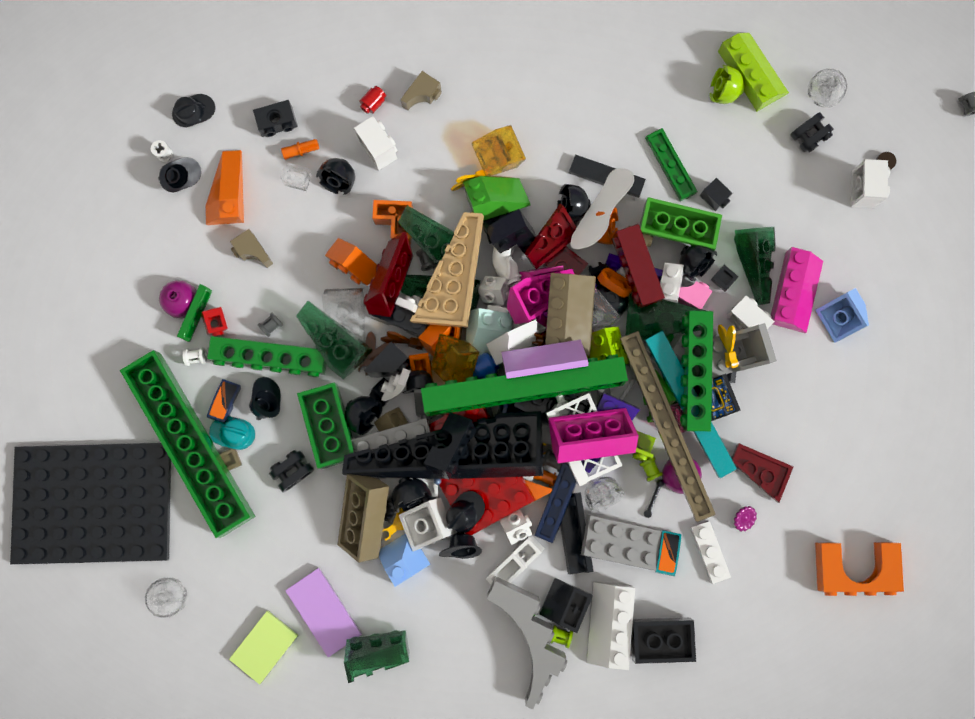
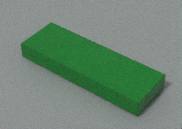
(194, 313)

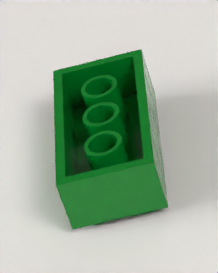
(326, 424)

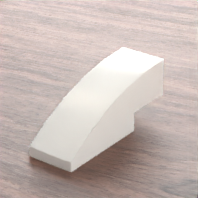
(517, 560)

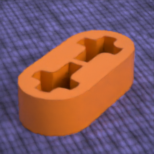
(614, 282)

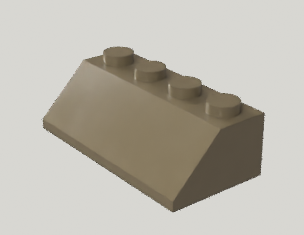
(570, 309)
(363, 517)

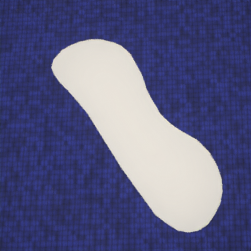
(594, 227)

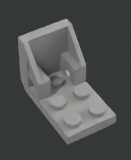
(751, 347)

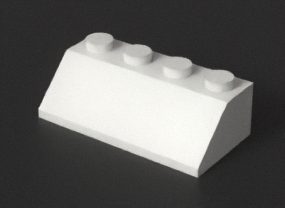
(611, 625)

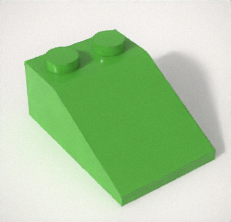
(495, 195)

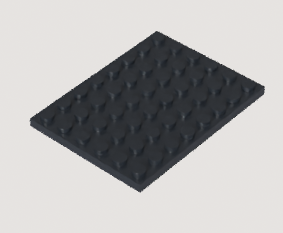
(90, 503)

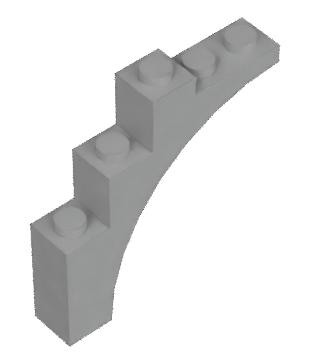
(545, 658)

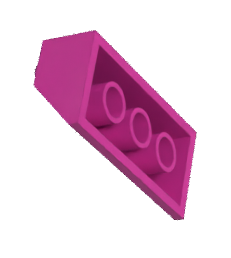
(796, 289)
(592, 435)

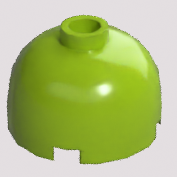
(727, 85)

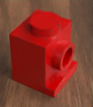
(217, 315)

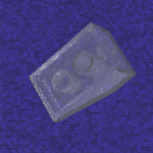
(346, 308)

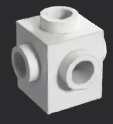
(494, 290)
(516, 526)

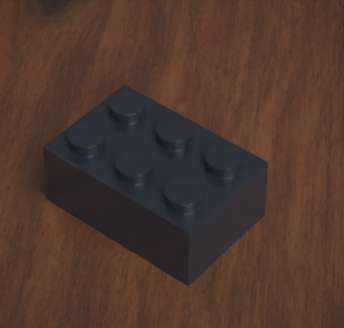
(663, 640)

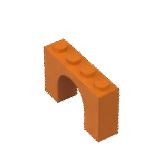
(885, 578)

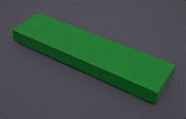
(671, 164)

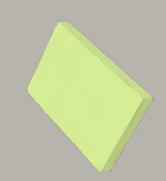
(263, 647)

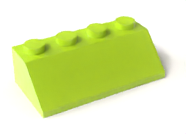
(759, 77)

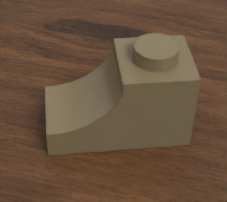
(422, 90)
(248, 247)

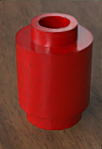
(372, 100)

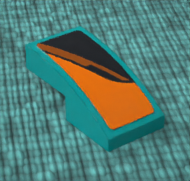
(668, 553)

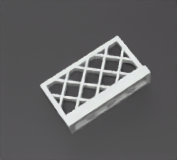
(576, 466)

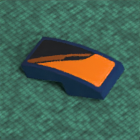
(223, 401)

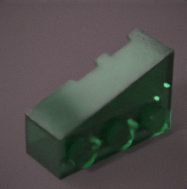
(375, 652)

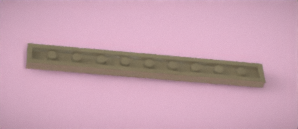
(667, 427)

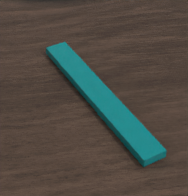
(672, 372)

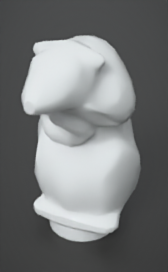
(506, 266)

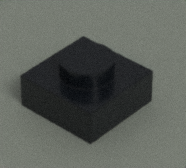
(724, 278)

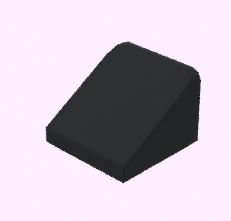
(376, 392)

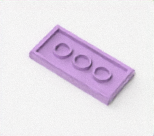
(544, 359)
(323, 612)

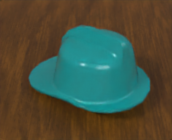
(233, 434)

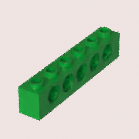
(704, 321)
(219, 346)

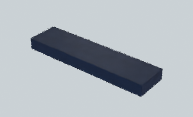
(556, 504)

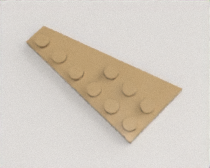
(452, 283)

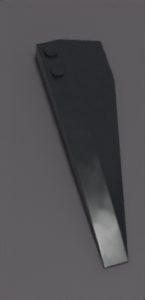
(500, 448)

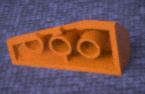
(226, 194)

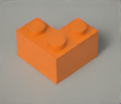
(389, 213)
(352, 261)

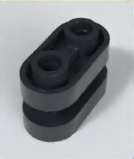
(810, 143)
(279, 470)

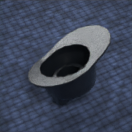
(193, 110)
(179, 174)
(417, 380)
(265, 398)
(465, 512)
(462, 547)

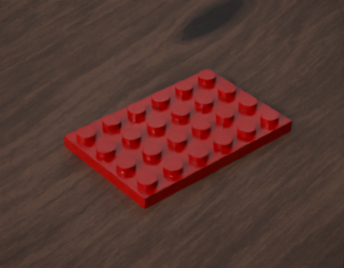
(499, 494)

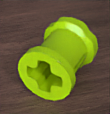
(651, 469)
(562, 637)

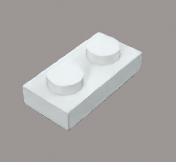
(671, 281)

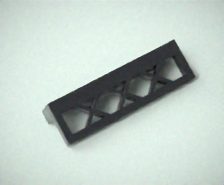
(572, 536)

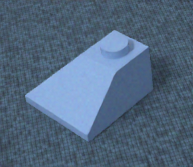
(844, 315)
(401, 561)

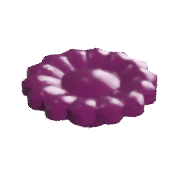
(745, 518)

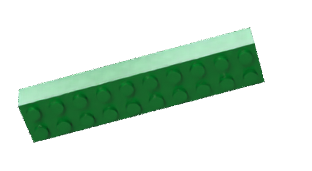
(499, 390)
(187, 444)

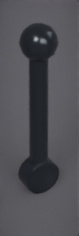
(647, 513)

